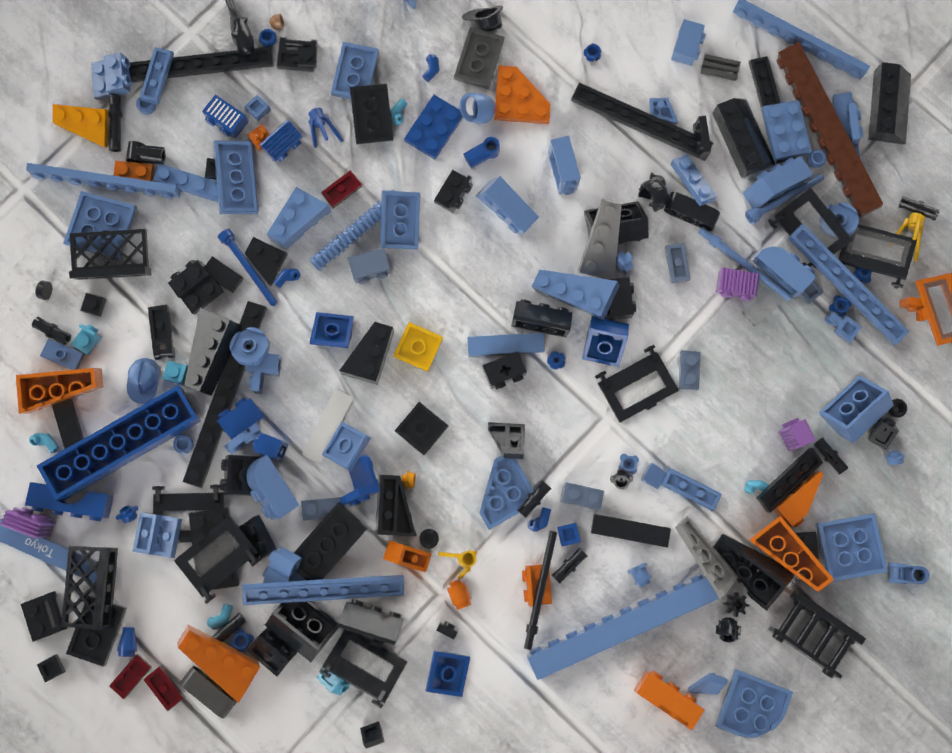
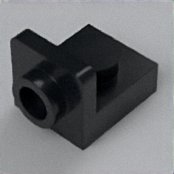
(884, 433)

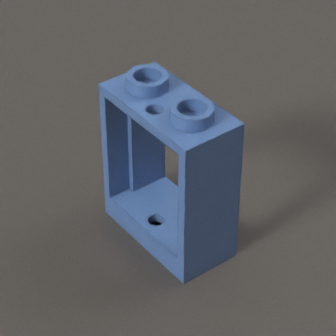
(564, 165)

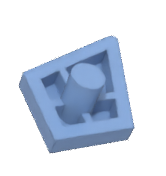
(662, 109)
(709, 684)

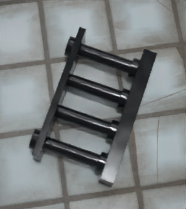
(833, 626)

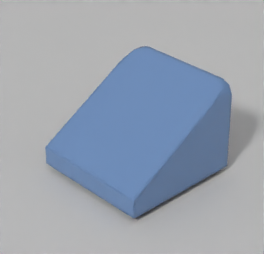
(653, 475)

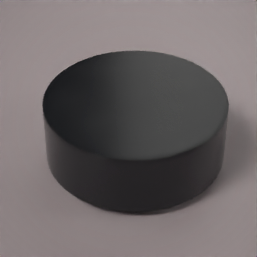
(43, 290)

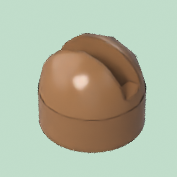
(277, 21)

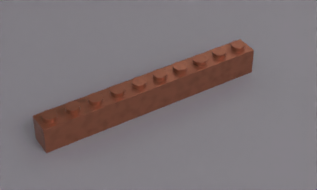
(829, 130)

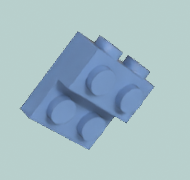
(111, 76)

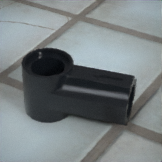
(140, 153)

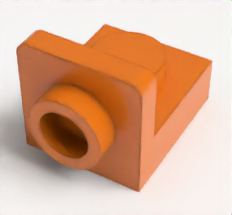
(912, 304)

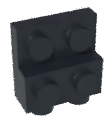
(195, 286)
(236, 474)

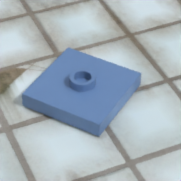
(346, 446)

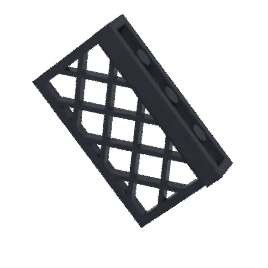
(106, 270)
(102, 588)

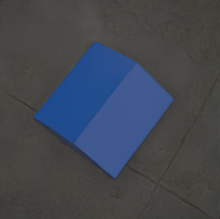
(332, 330)
(447, 673)

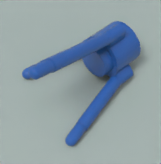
(318, 119)

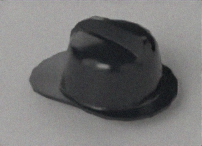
(486, 18)

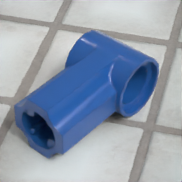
(480, 153)

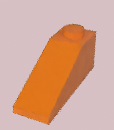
(798, 503)

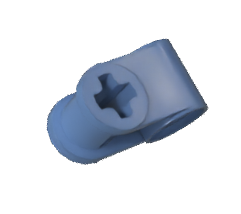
(905, 574)

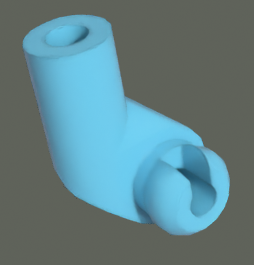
(396, 112)
(45, 440)
(751, 485)
(222, 619)

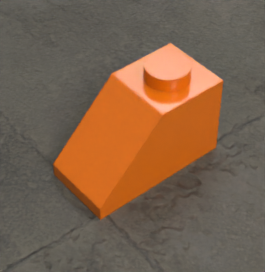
(407, 556)

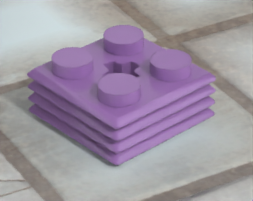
(27, 523)

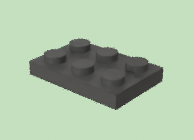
(479, 58)

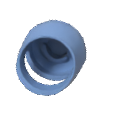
(483, 108)

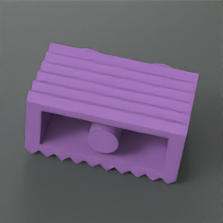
(737, 283)
(796, 434)

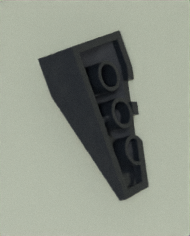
(758, 573)

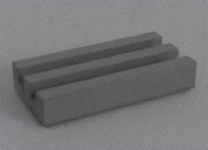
(720, 64)

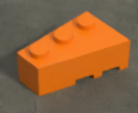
(669, 699)

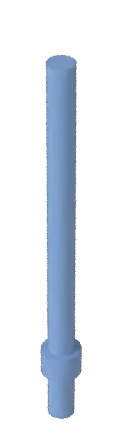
(716, 241)

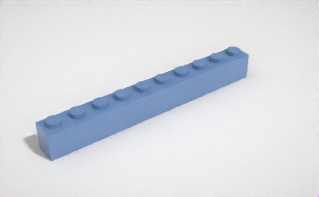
(621, 627)

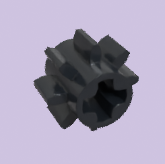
(732, 599)
(728, 630)

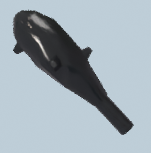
(240, 30)

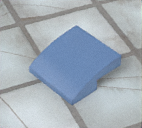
(157, 535)

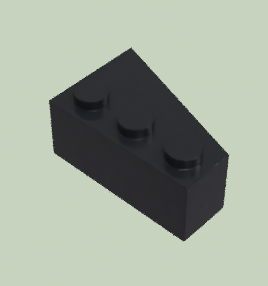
(369, 355)
(392, 508)

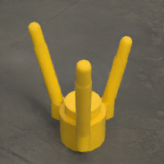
(915, 224)
(465, 559)

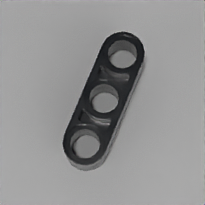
(690, 212)

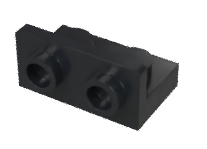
(453, 190)
(259, 536)
(272, 651)

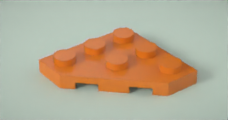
(519, 99)

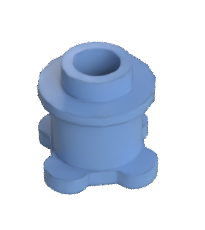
(640, 575)

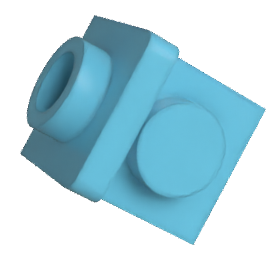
(86, 339)
(175, 373)
(334, 683)

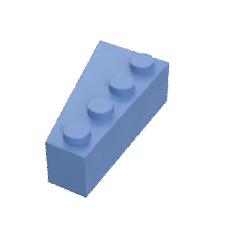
(581, 292)

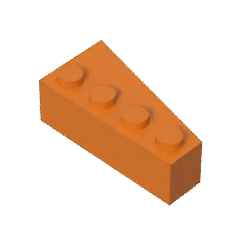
(48, 388)
(786, 548)
(221, 662)

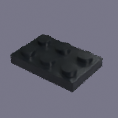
(371, 114)
(96, 644)

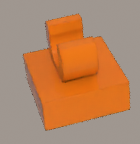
(258, 136)

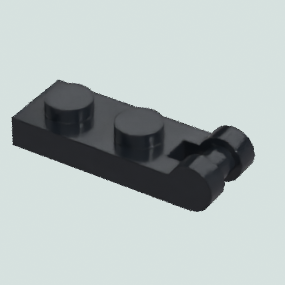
(161, 331)

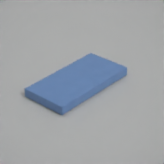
(235, 177)

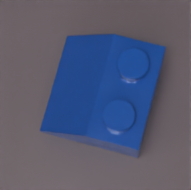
(605, 341)

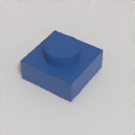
(568, 534)

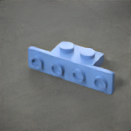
(849, 117)

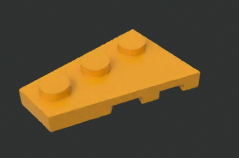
(83, 121)

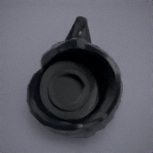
(655, 191)

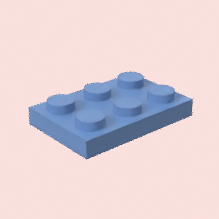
(354, 68)
(786, 130)
(399, 219)

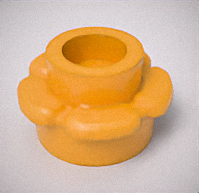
(408, 480)

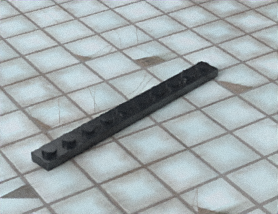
(222, 399)

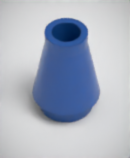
(127, 643)

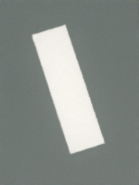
(327, 425)

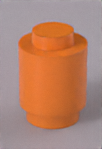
(459, 594)

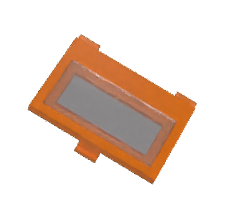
(937, 304)

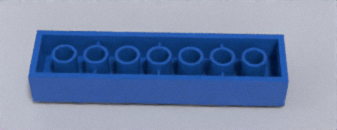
(118, 443)

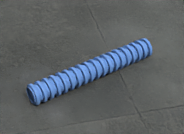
(347, 237)

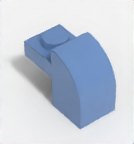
(270, 366)

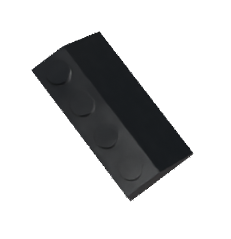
(890, 104)
(743, 136)

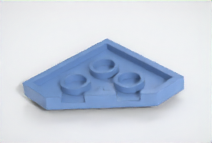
(504, 492)

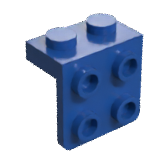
(363, 481)

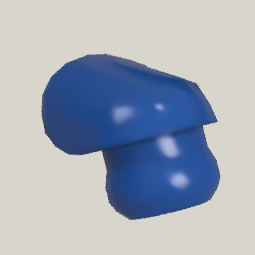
(433, 64)
(287, 275)
(540, 522)

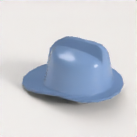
(142, 380)

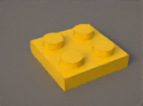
(418, 347)

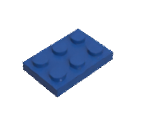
(434, 127)

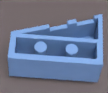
(777, 182)
(296, 218)

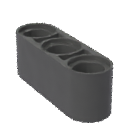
(207, 692)

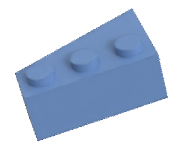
(507, 205)

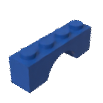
(92, 504)

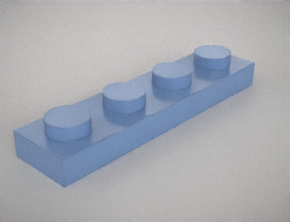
(187, 182)

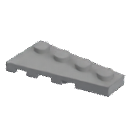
(602, 244)
(710, 561)

